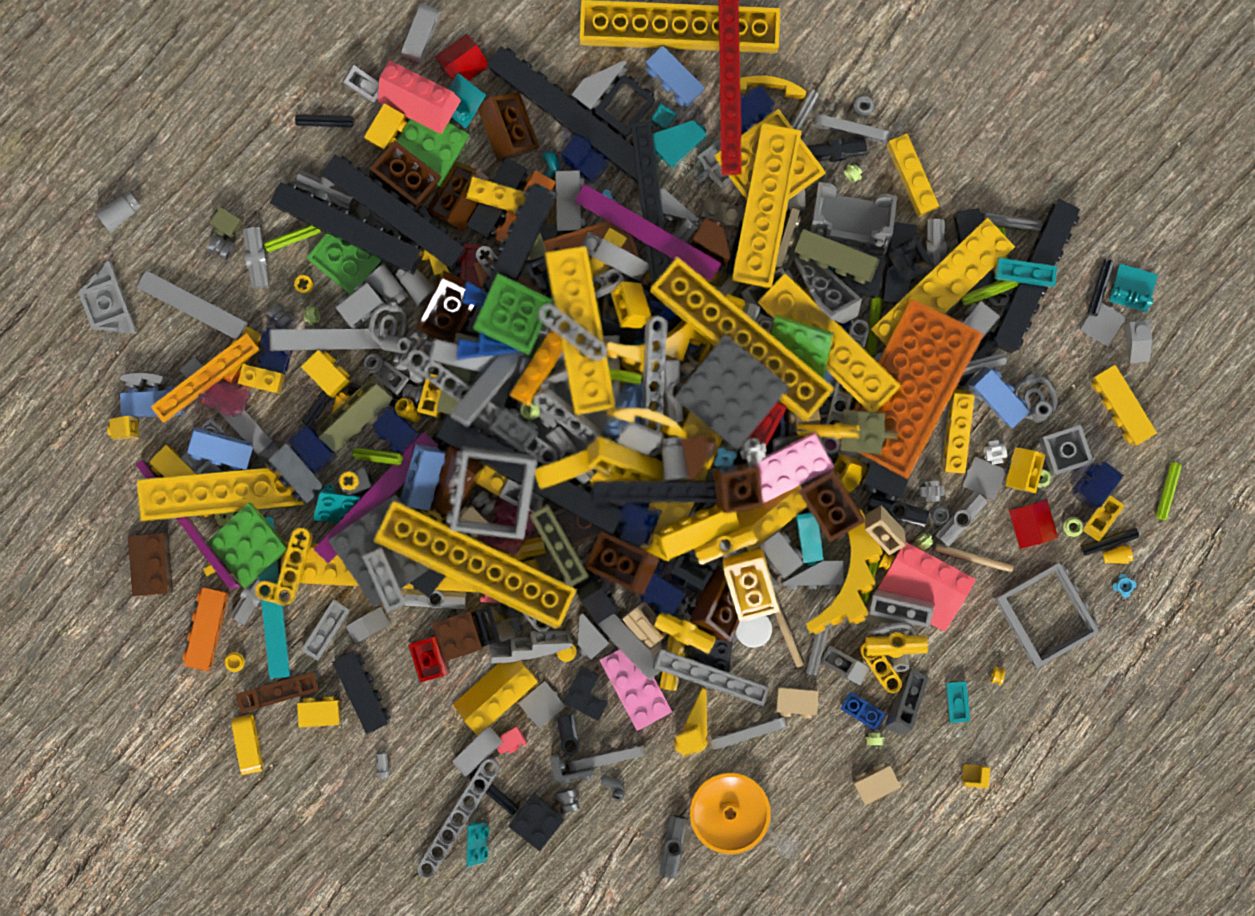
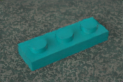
(1026, 272)

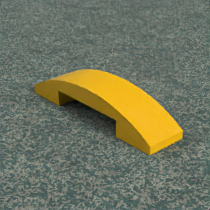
(791, 89)
(667, 426)
(562, 469)

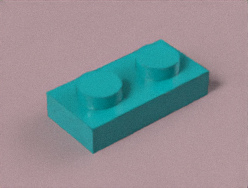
(957, 701)

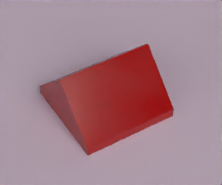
(462, 58)
(1033, 524)
(428, 659)

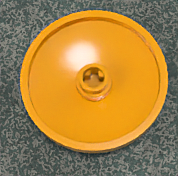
(730, 813)

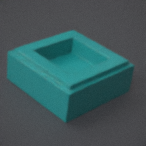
(663, 116)

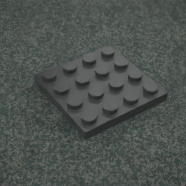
(731, 392)
(359, 541)

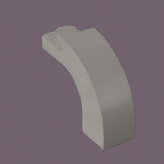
(615, 257)

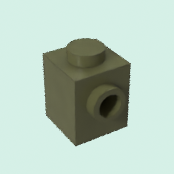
(225, 223)

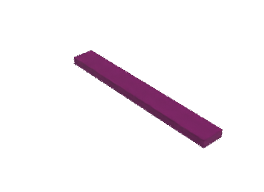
(647, 232)
(378, 494)
(197, 537)

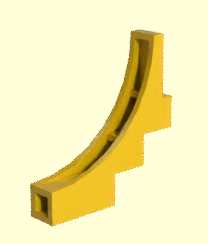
(676, 346)
(859, 579)

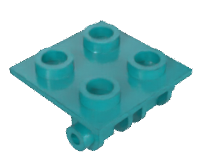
(470, 99)
(1133, 288)
(333, 506)
(477, 843)

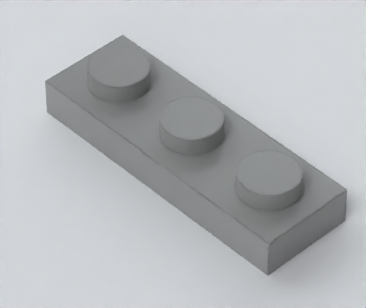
(384, 580)
(326, 630)

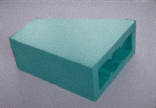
(678, 142)
(809, 539)

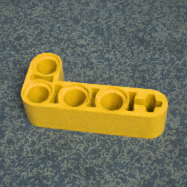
(297, 567)

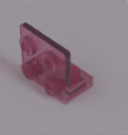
(227, 396)
(506, 515)

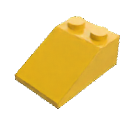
(750, 584)

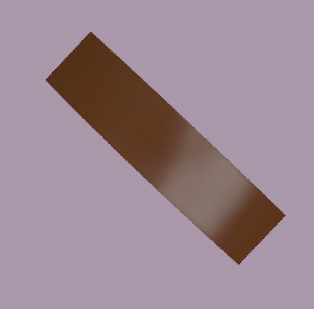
(277, 692)

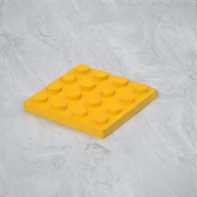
(806, 168)

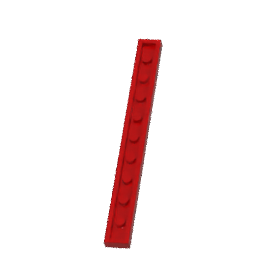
(730, 87)

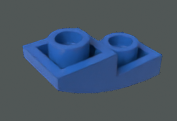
(863, 711)

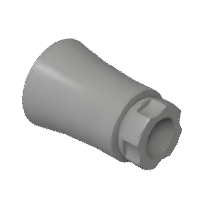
(117, 211)
(386, 285)
(417, 286)
(674, 460)

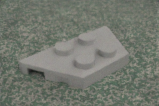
(106, 303)

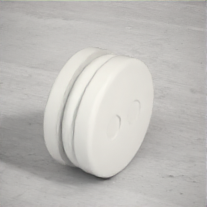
(754, 631)

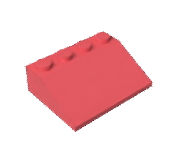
(928, 579)

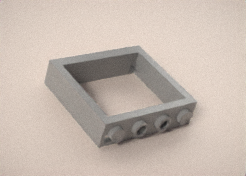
(524, 499)
(1080, 606)

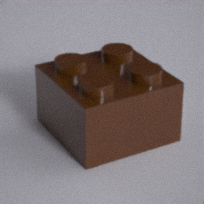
(738, 487)
(457, 636)

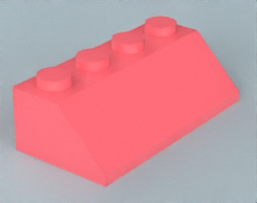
(416, 97)

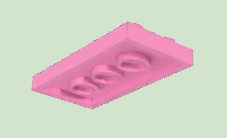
(793, 466)
(638, 695)

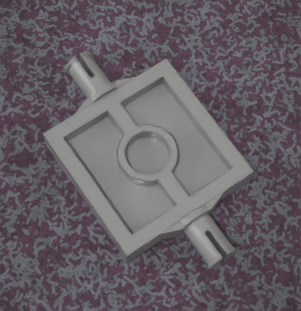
(711, 166)

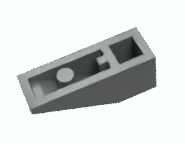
(907, 703)

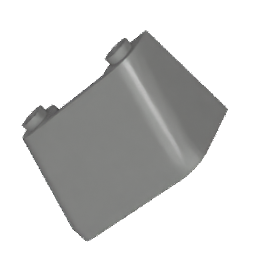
(854, 221)

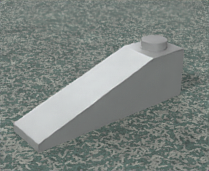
(829, 291)

